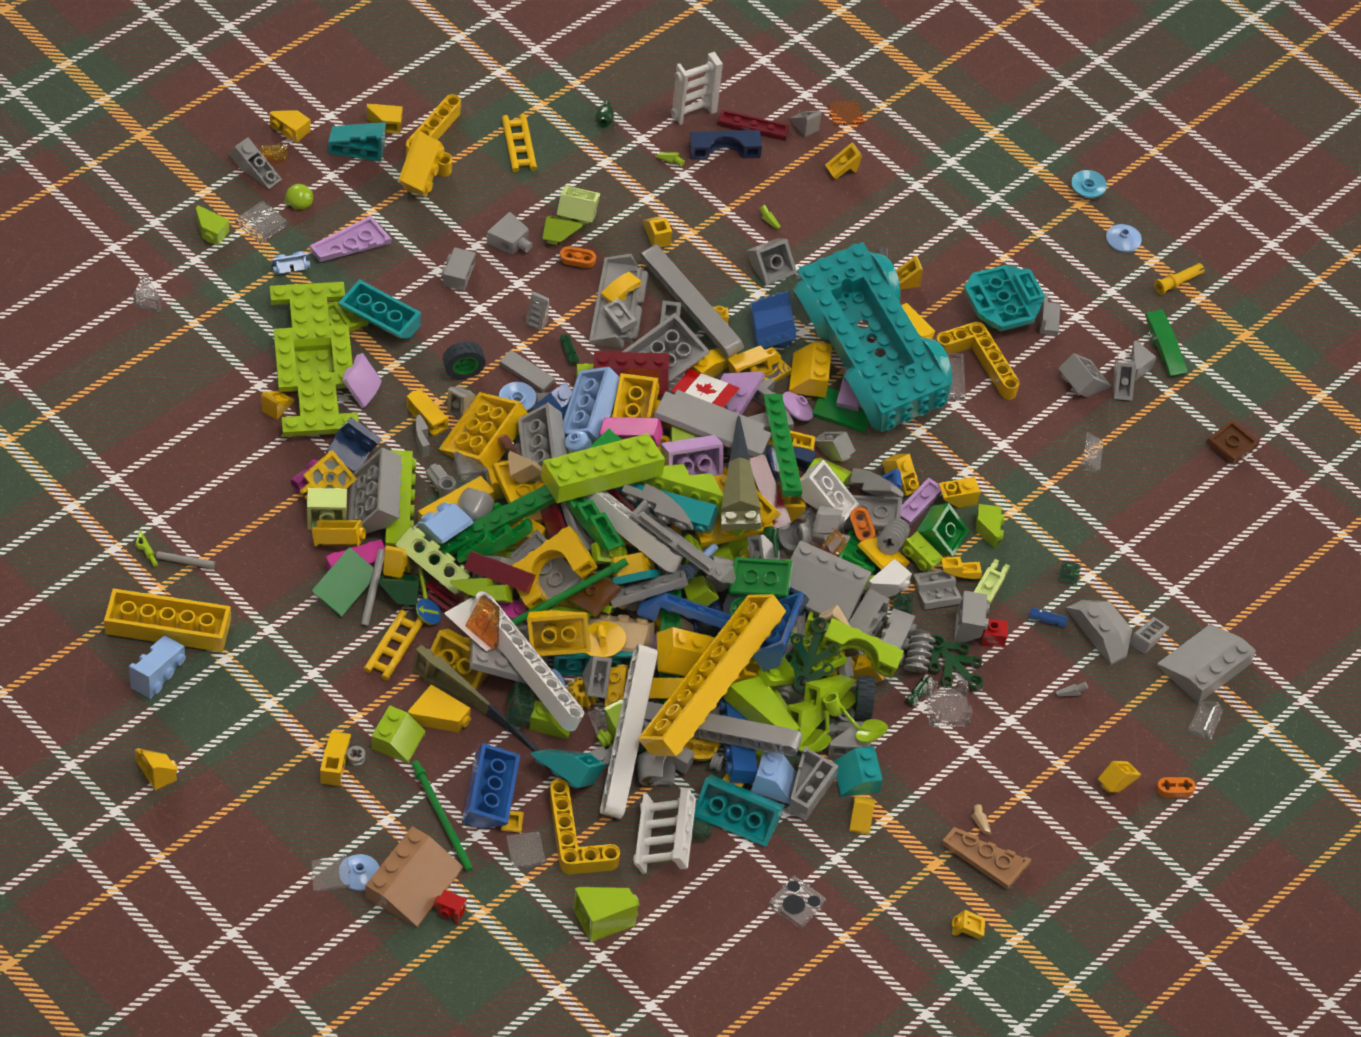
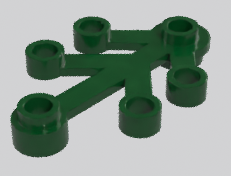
(810, 657)
(955, 661)

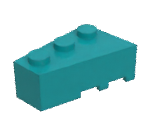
(358, 141)

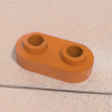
(577, 257)
(863, 526)

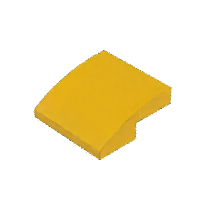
(871, 549)

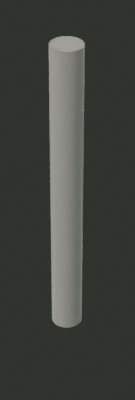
(373, 587)

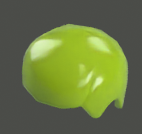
(299, 197)

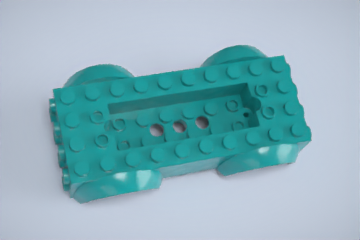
(866, 287)

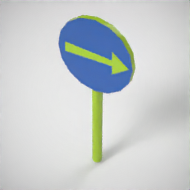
(426, 608)

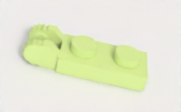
(992, 580)

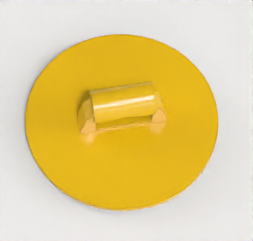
(606, 639)

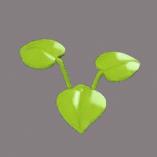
(868, 732)

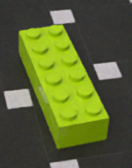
(602, 468)

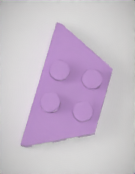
(748, 384)

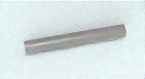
(185, 560)

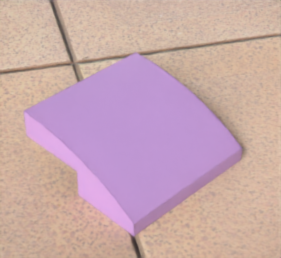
(362, 380)

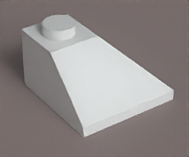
(890, 580)

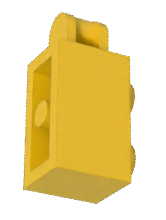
(754, 360)

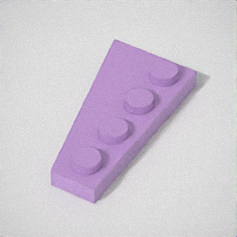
(353, 239)

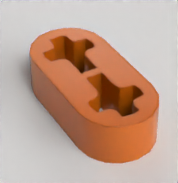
(1176, 787)

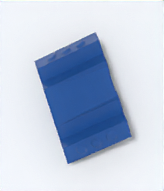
(772, 321)

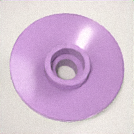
(797, 406)

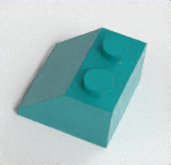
(858, 772)

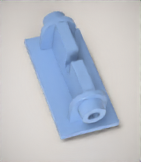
(283, 263)

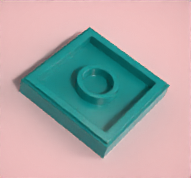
(637, 577)

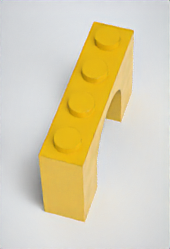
(565, 545)

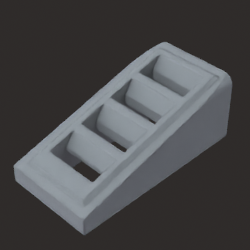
(537, 314)
(1147, 636)

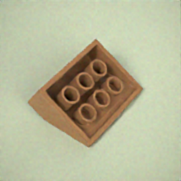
(412, 877)

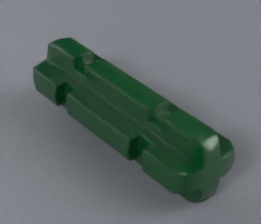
(569, 349)
(918, 691)

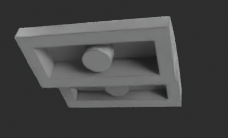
(936, 589)

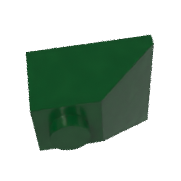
(403, 589)

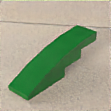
(1166, 343)
(595, 523)
(489, 543)

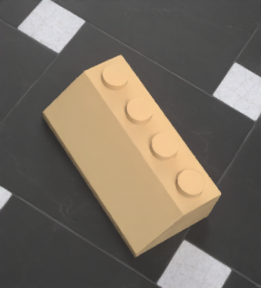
(637, 630)

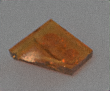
(485, 621)

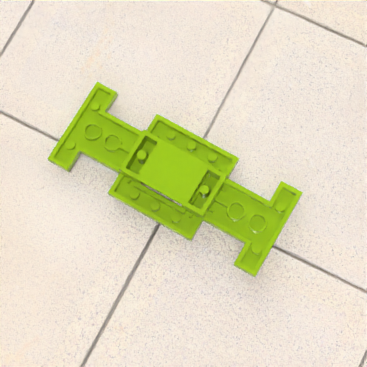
(306, 357)

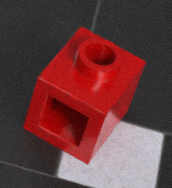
(995, 634)

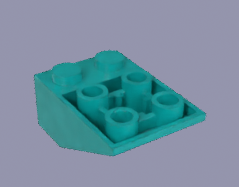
(577, 768)

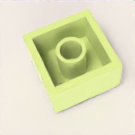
(578, 204)
(326, 505)

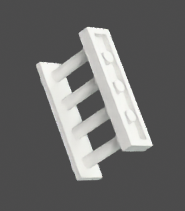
(709, 92)
(680, 838)

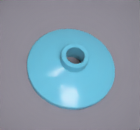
(1089, 183)

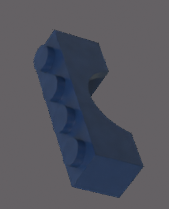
(746, 143)

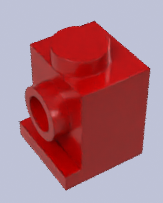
(450, 905)

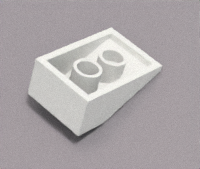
(824, 488)

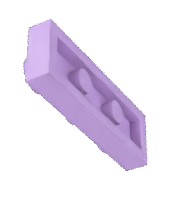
(920, 501)

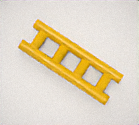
(525, 134)
(396, 655)

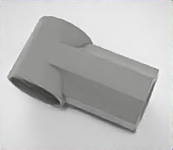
(440, 480)

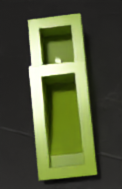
(500, 593)

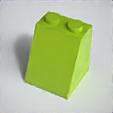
(605, 910)

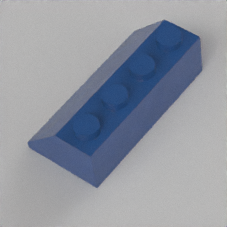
(774, 647)
(491, 787)

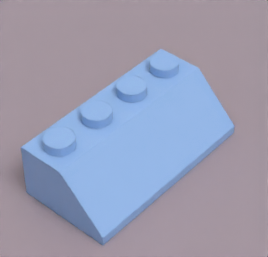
(591, 401)

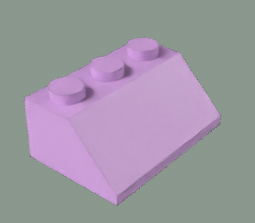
(698, 454)

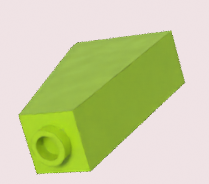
(759, 703)

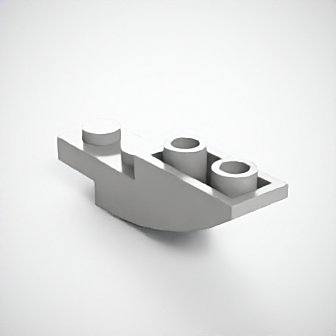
(665, 507)

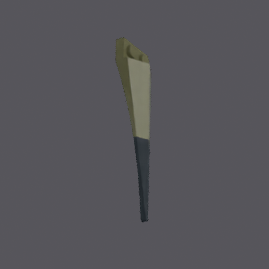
(740, 500)
(442, 675)

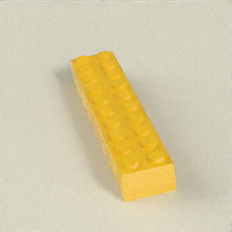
(712, 675)

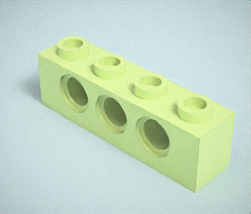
(414, 537)

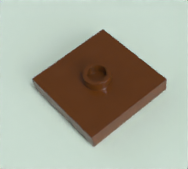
(1232, 442)
(594, 597)

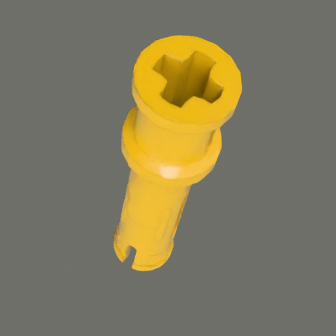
(1172, 281)

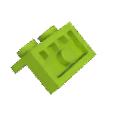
(921, 552)

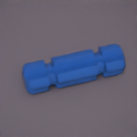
(1048, 617)

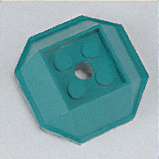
(1004, 296)

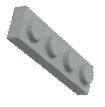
(649, 588)

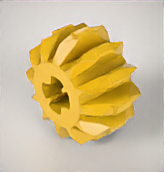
(578, 692)

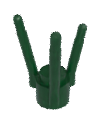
(772, 535)

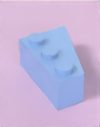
(156, 667)

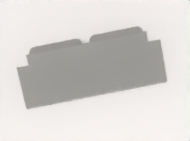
(603, 329)
(710, 419)
(680, 544)

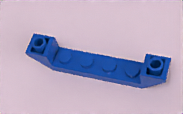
(650, 608)

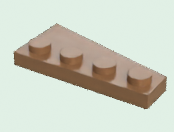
(994, 862)

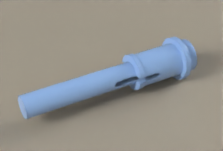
(691, 568)

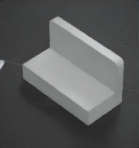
(1049, 317)

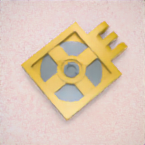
(328, 473)

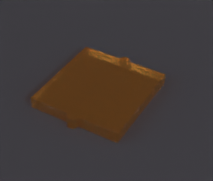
(845, 113)

